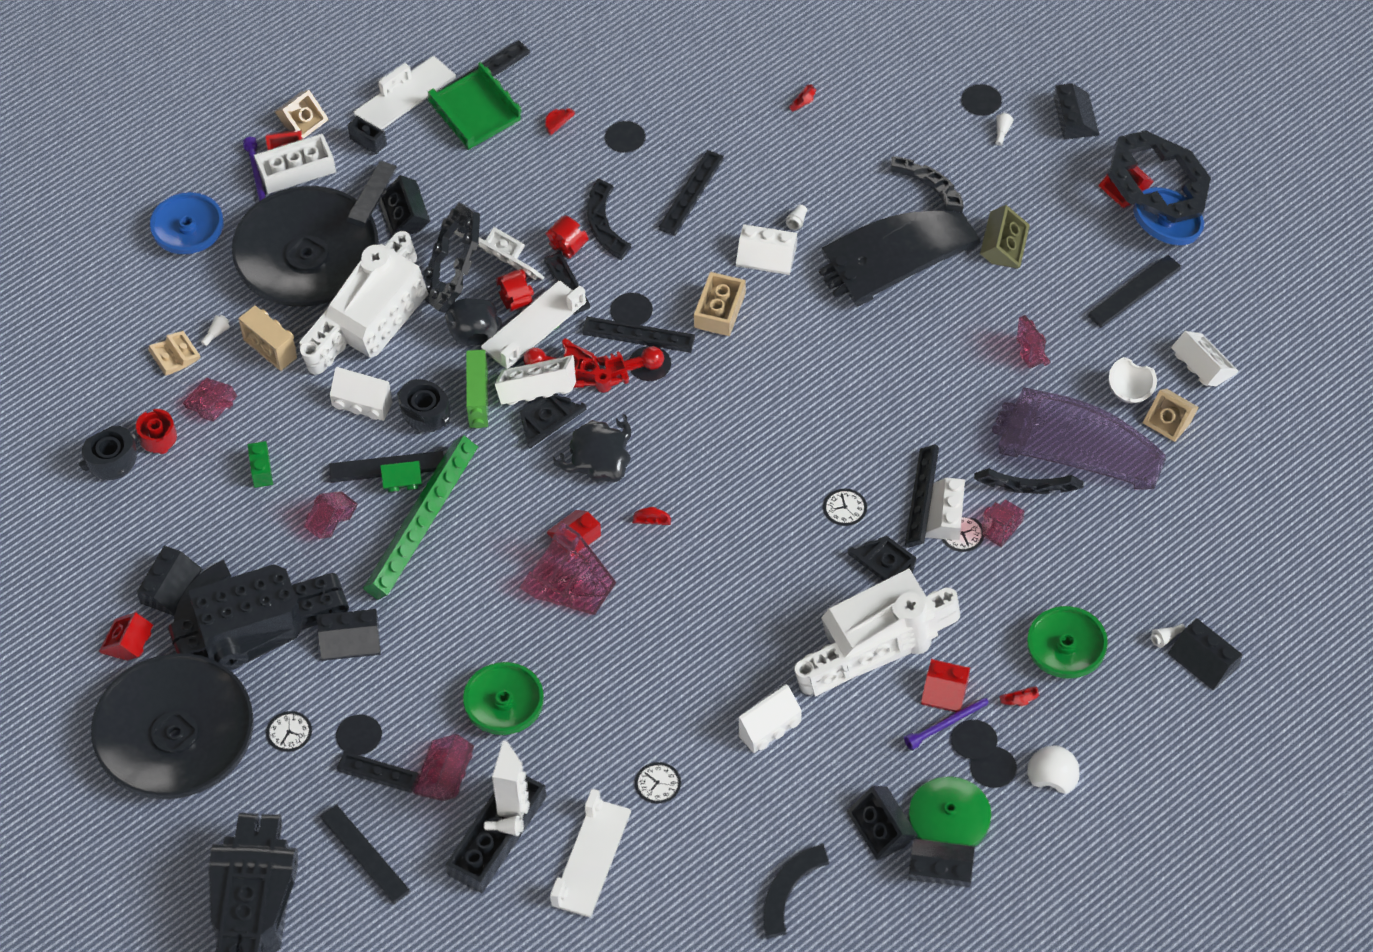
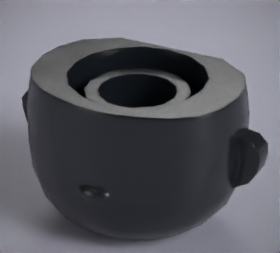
(472, 321)
(424, 405)
(110, 453)

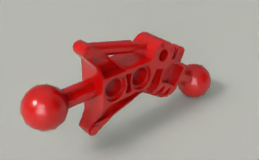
(602, 379)

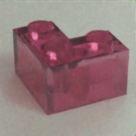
(327, 512)
(1001, 522)

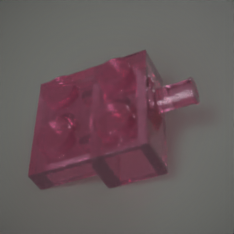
(1031, 343)
(210, 399)

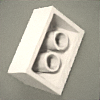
(766, 249)
(1203, 358)
(360, 394)
(946, 509)
(769, 719)

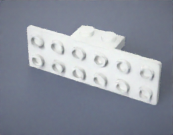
(403, 91)
(505, 249)

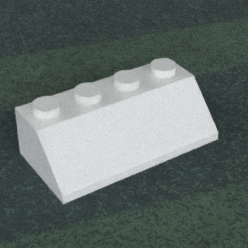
(295, 163)
(536, 380)
(509, 784)

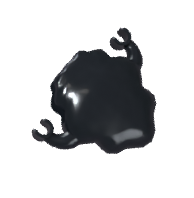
(598, 451)

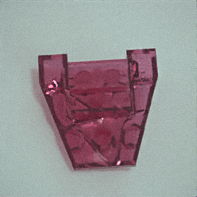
(570, 574)

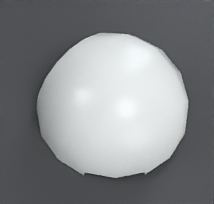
(1131, 382)
(1054, 768)

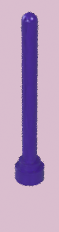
(250, 145)
(914, 740)

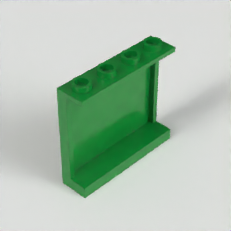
(475, 107)

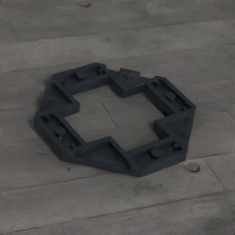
(1166, 150)
(442, 294)

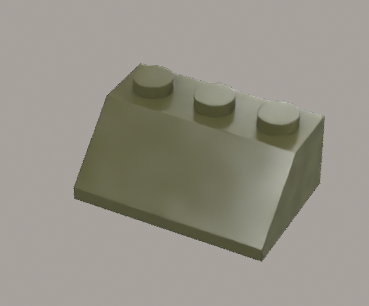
(1004, 238)

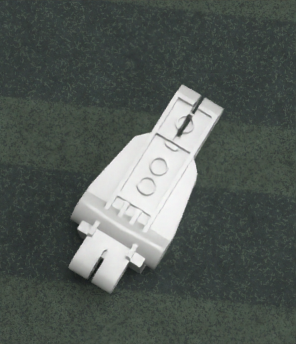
(369, 305)
(876, 630)

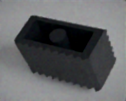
(367, 135)

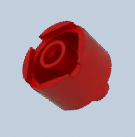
(566, 236)
(514, 290)
(156, 431)

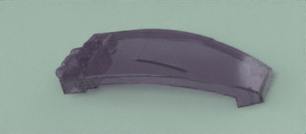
(1077, 436)

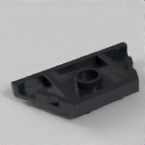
(547, 416)
(884, 557)

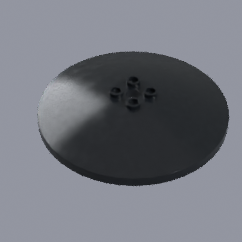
(294, 222)
(167, 695)

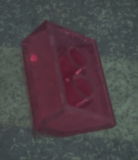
(444, 768)

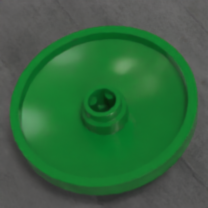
(1067, 642)
(503, 698)
(950, 812)

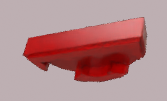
(804, 98)
(557, 119)
(651, 516)
(1020, 697)

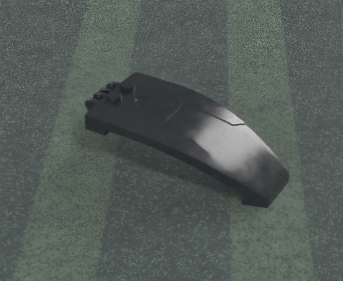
(893, 251)

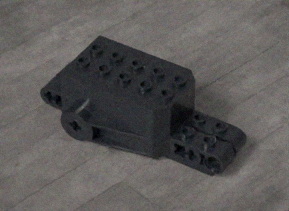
(253, 614)
(251, 885)

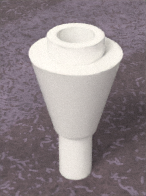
(1003, 123)
(217, 327)
(1162, 636)
(509, 825)

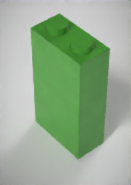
(477, 388)

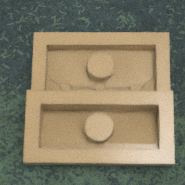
(174, 353)

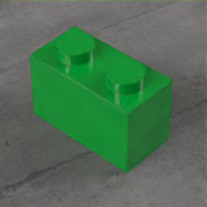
(260, 464)
(401, 476)

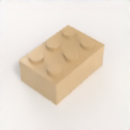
(719, 304)
(268, 337)

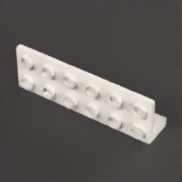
(534, 323)
(590, 857)

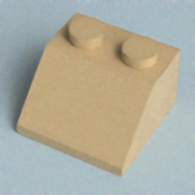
(302, 113)
(1170, 414)

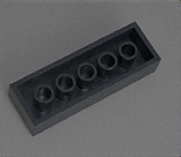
(484, 850)

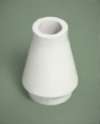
(796, 218)

